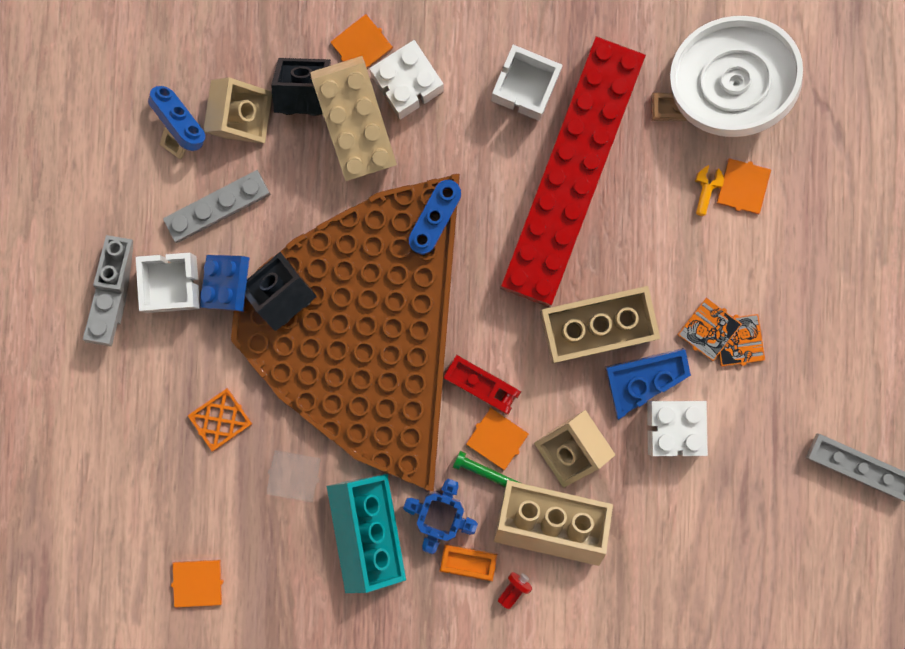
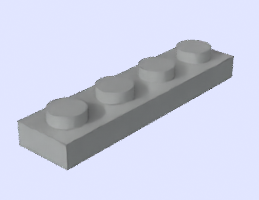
(216, 206)
(858, 466)

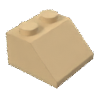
(237, 110)
(575, 449)

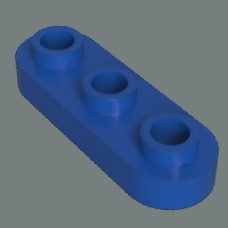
(176, 118)
(433, 229)

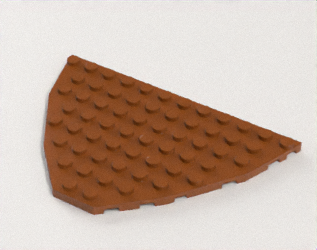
(374, 339)

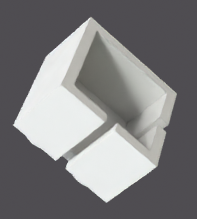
(407, 76)
(527, 83)
(167, 285)
(679, 428)

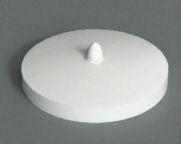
(736, 76)

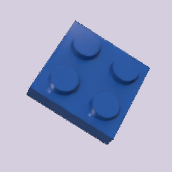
(224, 282)

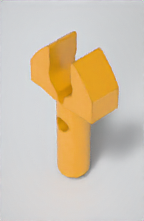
(707, 188)

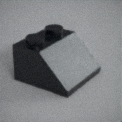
(293, 86)
(278, 291)

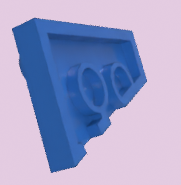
(643, 378)

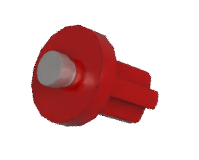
(518, 585)

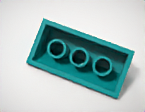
(366, 534)

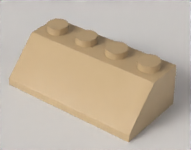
(554, 523)

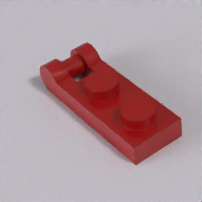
(481, 383)

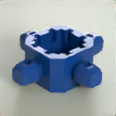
(431, 542)

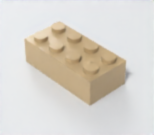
(353, 118)
(599, 324)

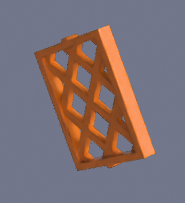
(202, 431)

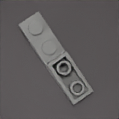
(110, 292)

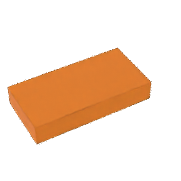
(468, 562)

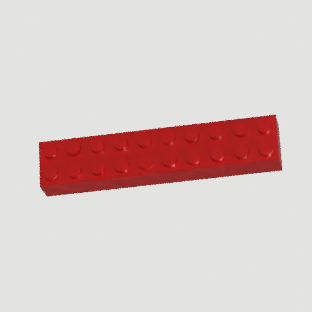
(573, 172)

